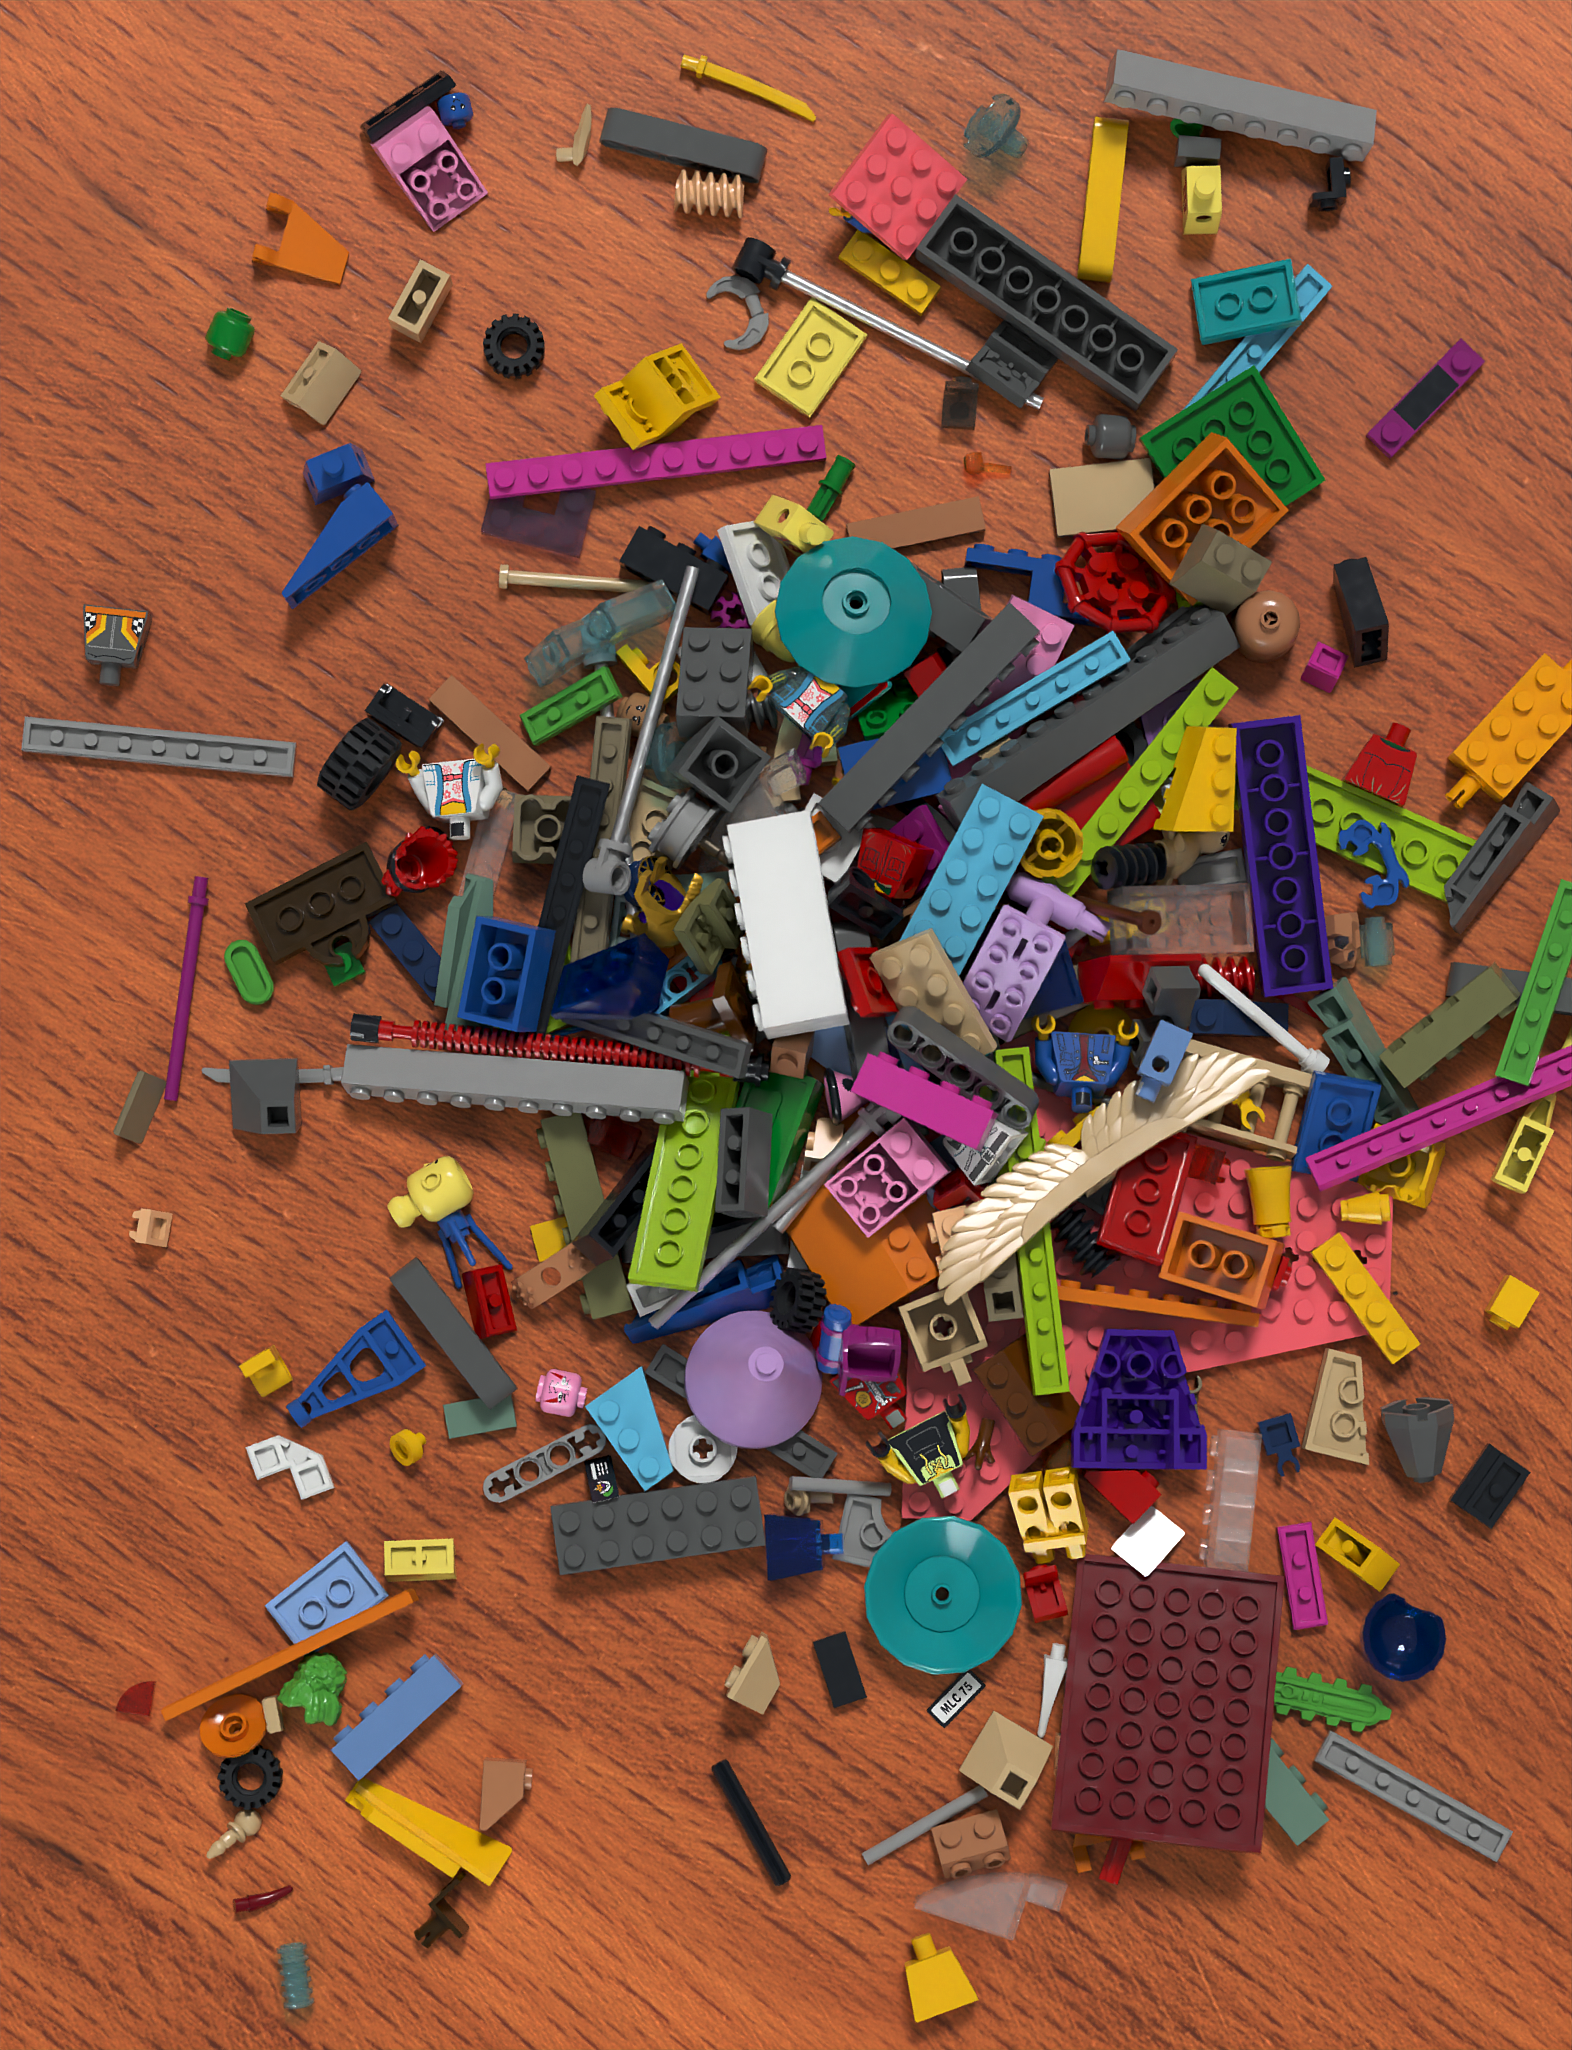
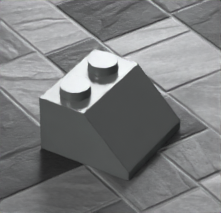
(719, 764)

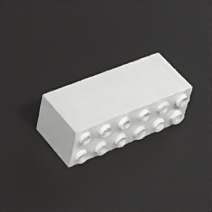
(785, 925)

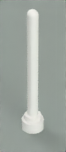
(1308, 1058)

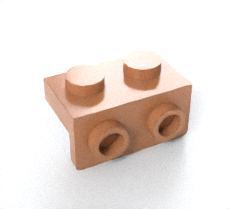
(971, 1844)

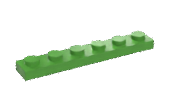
(1540, 992)

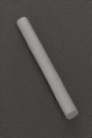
(924, 1824)

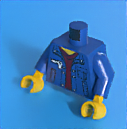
(1081, 1062)

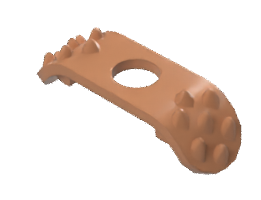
(571, 1266)

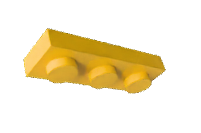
(889, 272)

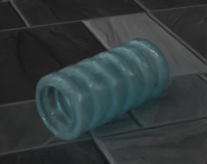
(295, 1975)

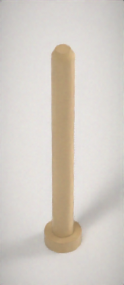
(567, 581)

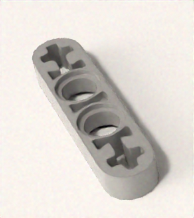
(544, 1462)

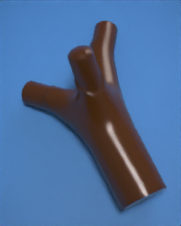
(982, 1444)

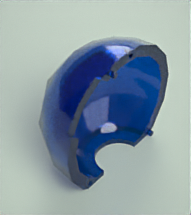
(1401, 1639)

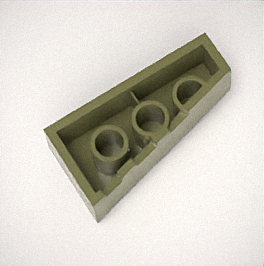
(1449, 1025)

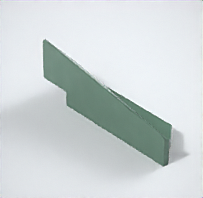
(457, 940)
(1359, 1046)

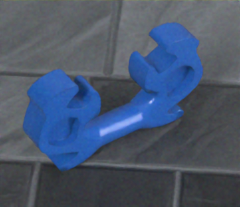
(1383, 891)

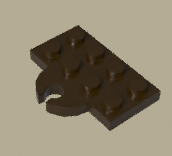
(323, 908)

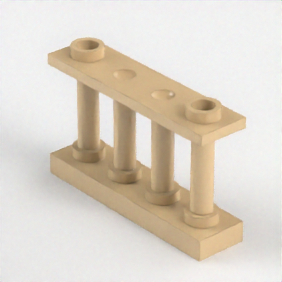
(1294, 1085)

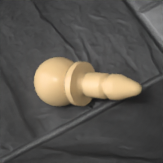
(245, 1824)

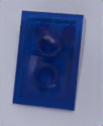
(613, 982)

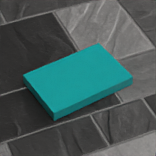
(1246, 301)

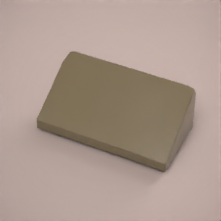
(140, 1107)

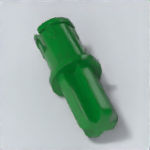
(830, 487)

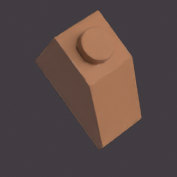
(502, 1787)

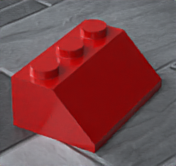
(1123, 977)

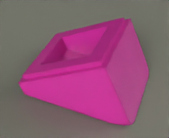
(1324, 667)

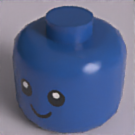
(455, 110)

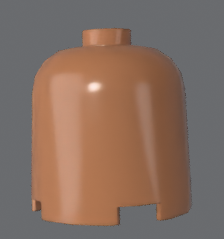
(1256, 637)

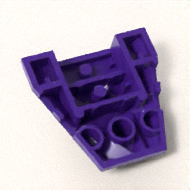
(1138, 1407)

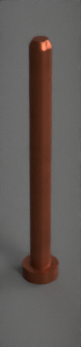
(1147, 921)

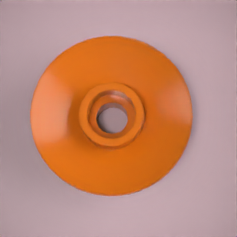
(225, 1717)

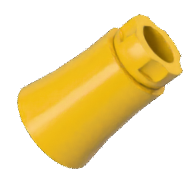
(1270, 1199)

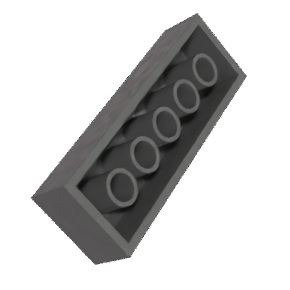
(658, 1525)

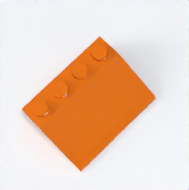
(1206, 488)
(860, 1270)

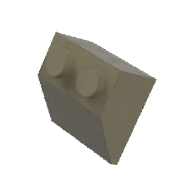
(1219, 570)

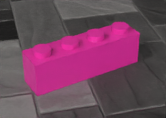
(925, 1102)

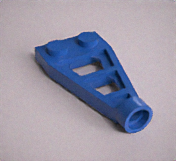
(389, 1345)

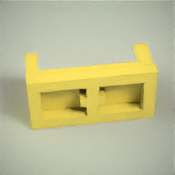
(419, 1560)

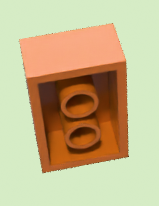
(1221, 1260)

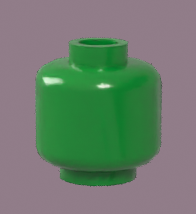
(230, 333)

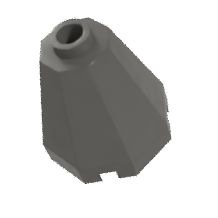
(1419, 1434)

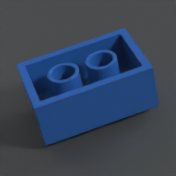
(506, 974)

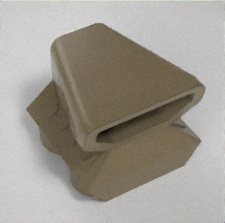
(538, 827)

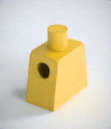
(936, 1980)

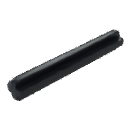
(751, 1822)

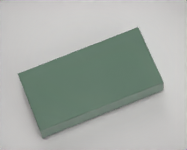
(475, 1417)

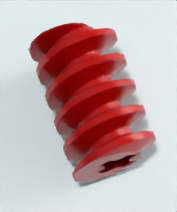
(1239, 976)

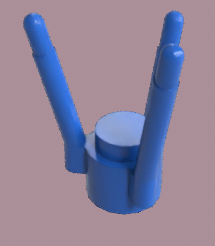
(455, 1228)

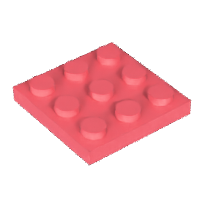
(897, 186)

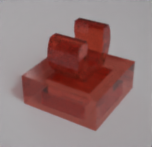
(1207, 1164)

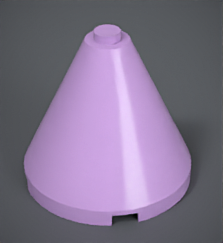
(752, 1380)

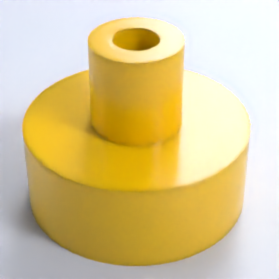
(407, 1446)

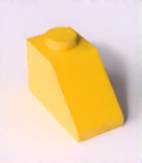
(1357, 1554)

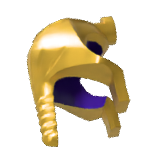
(660, 920)

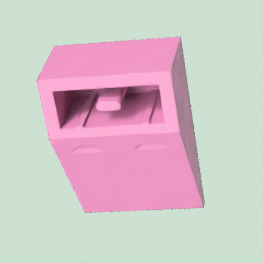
(429, 168)
(888, 1177)

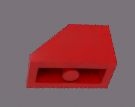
(1125, 1490)

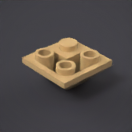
(757, 1678)
(1006, 1759)

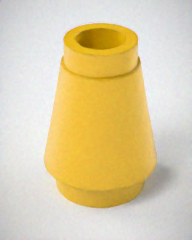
(1368, 1208)

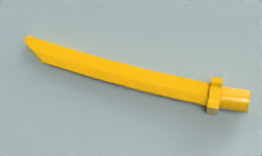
(746, 84)

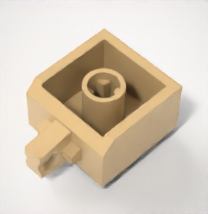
(934, 1349)

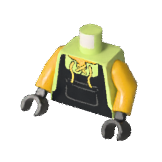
(928, 1449)

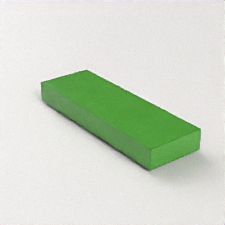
(570, 706)

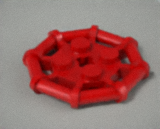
(1096, 590)

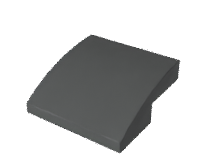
(1011, 364)

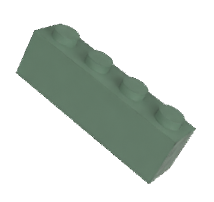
(1289, 1801)

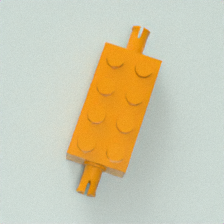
(1515, 732)

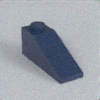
(1224, 1019)

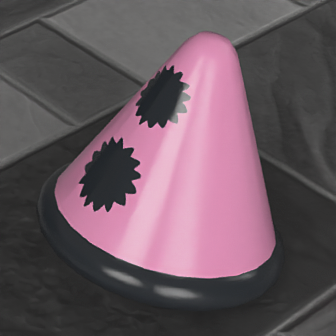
(839, 1098)

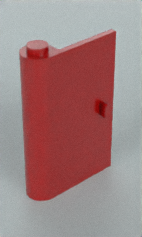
(1085, 786)

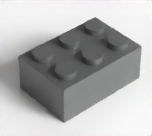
(714, 678)

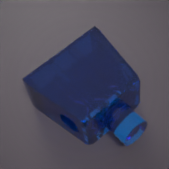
(797, 1545)

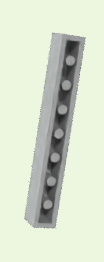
(1240, 106)

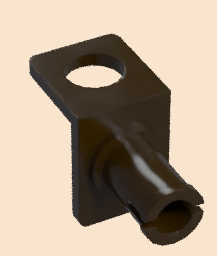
(444, 1917)

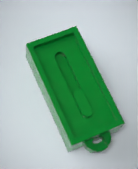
(793, 1108)

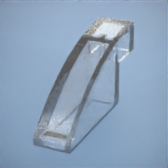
(759, 801)
(992, 1900)

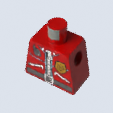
(875, 1398)

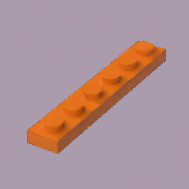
(1170, 1304)

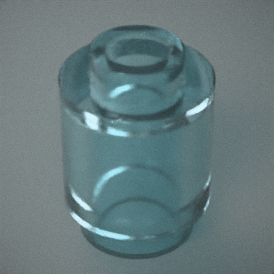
(1377, 942)

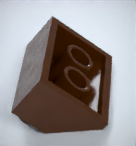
(1033, 1419)

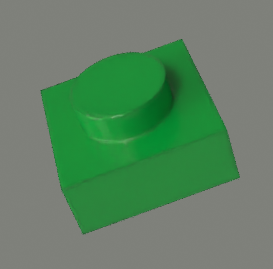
(351, 970)

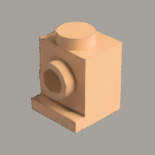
(822, 1142)

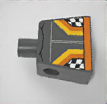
(114, 639)

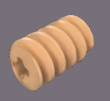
(709, 194)

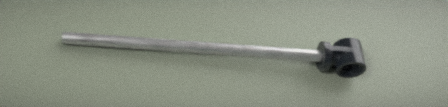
(758, 261)

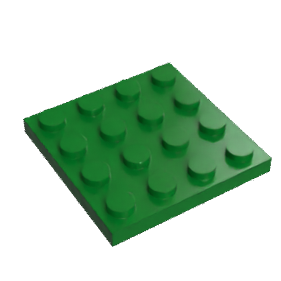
(1252, 422)

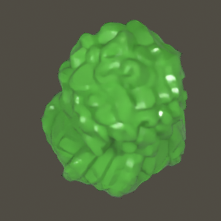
(316, 1688)

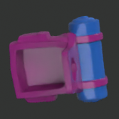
(856, 1350)

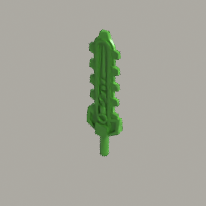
(1328, 1700)

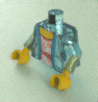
(808, 703)

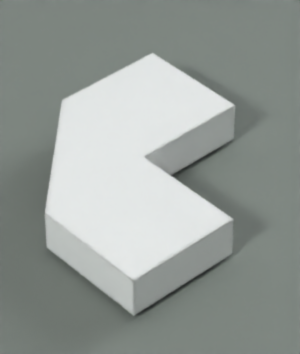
(306, 1465)

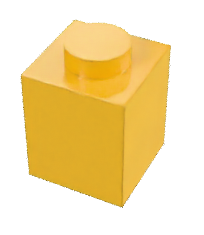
(1511, 1303)

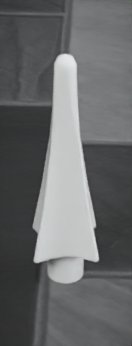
(1054, 1670)

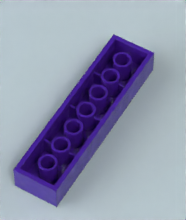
(1281, 857)

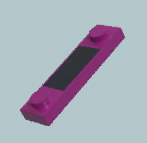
(1425, 398)

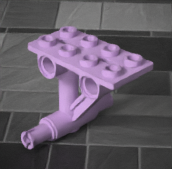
(1022, 951)

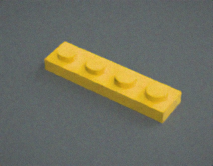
(1365, 1298)

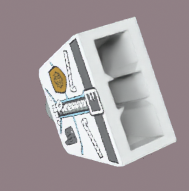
(985, 1165)

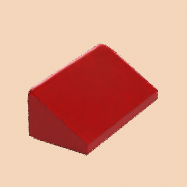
(489, 1301)

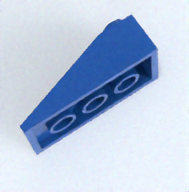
(349, 533)

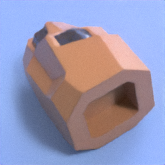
(1343, 939)

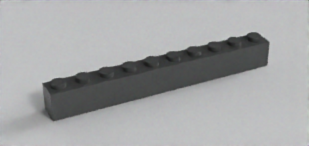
(1096, 714)

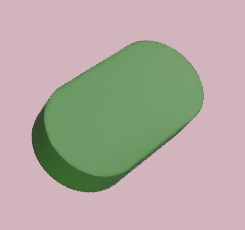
(249, 972)

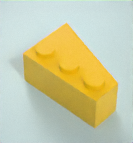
(1202, 783)

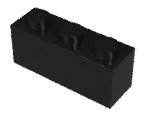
(656, 559)

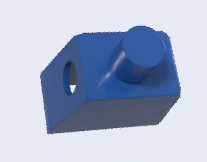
(336, 472)

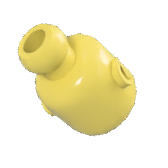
(433, 1192)

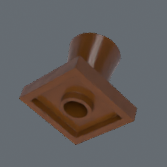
(725, 1011)

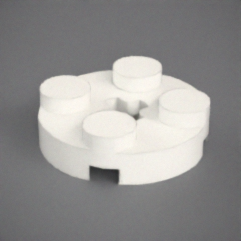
(689, 1462)

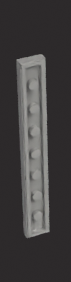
(159, 747)

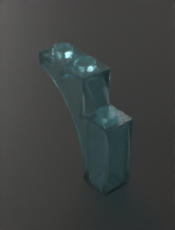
(599, 630)

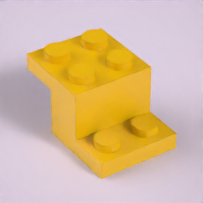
(656, 396)

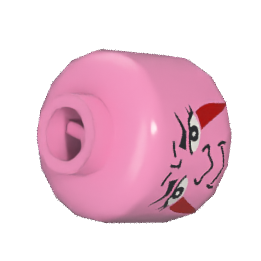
(560, 1392)

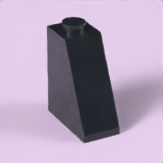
(1361, 611)

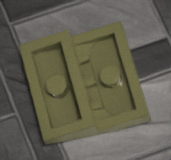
(709, 926)

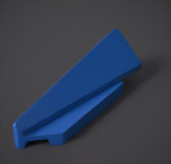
(727, 1293)

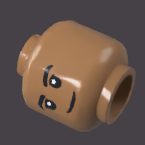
(635, 709)

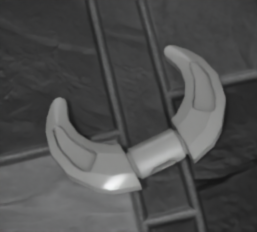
(744, 289)

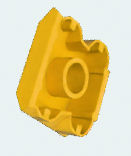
(1409, 1177)

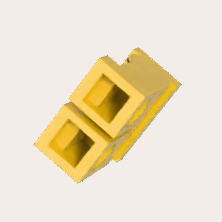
(1050, 1513)

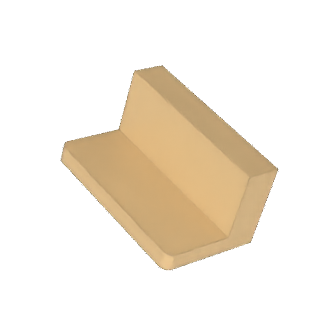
(321, 382)

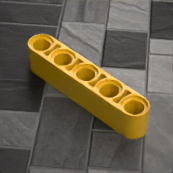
(1102, 199)

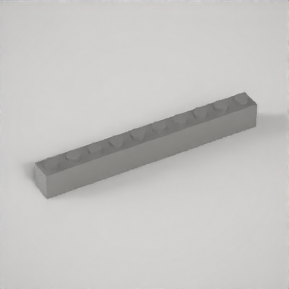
(515, 1083)

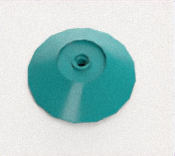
(849, 643)
(950, 1632)

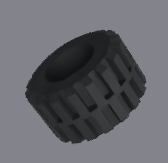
(359, 764)

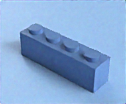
(396, 1716)

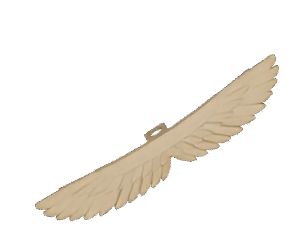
(1061, 1174)

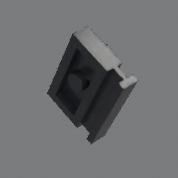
(1489, 1485)

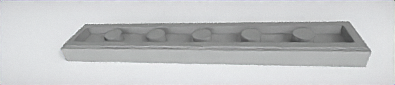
(1413, 1795)

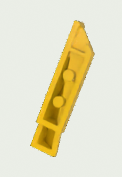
(429, 1833)

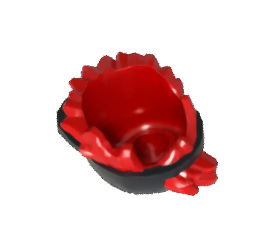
(420, 862)

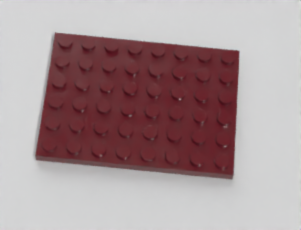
(1168, 1704)

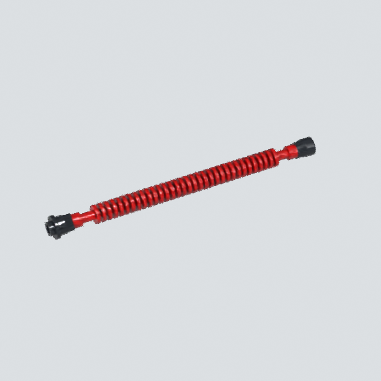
(372, 1029)

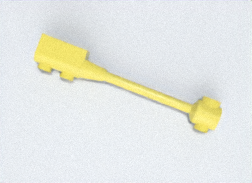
(1527, 1143)

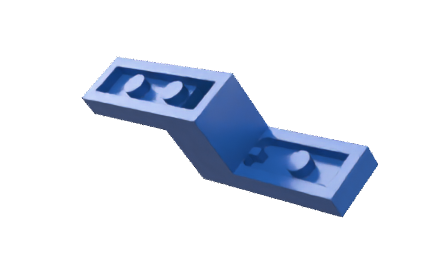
(1045, 586)

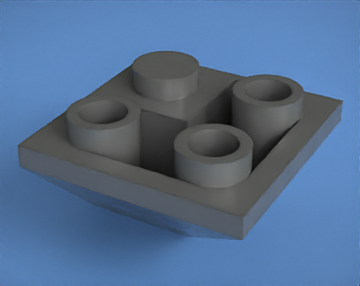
(265, 1095)

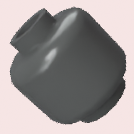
(1110, 436)

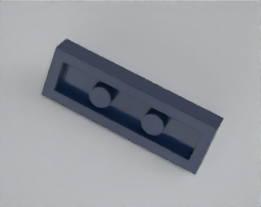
(409, 947)

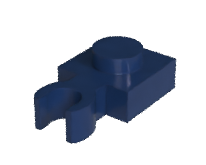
(1280, 1437)

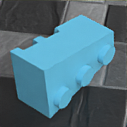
(633, 1428)

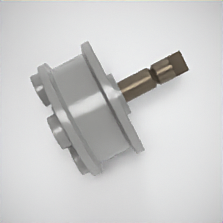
(687, 830)

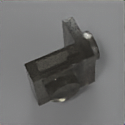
(959, 403)

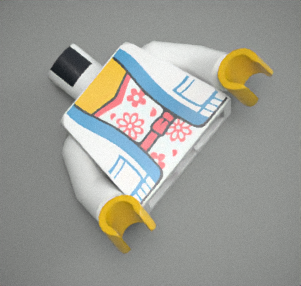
(456, 789)

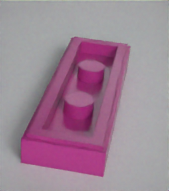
(1302, 1575)

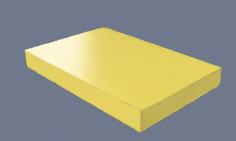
(810, 358)

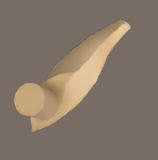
(581, 140)

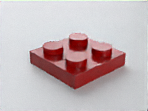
(868, 991)

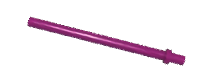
(197, 901)

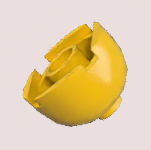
(1054, 846)

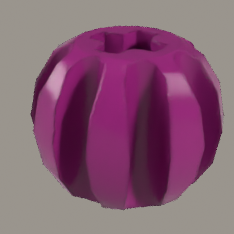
(731, 608)

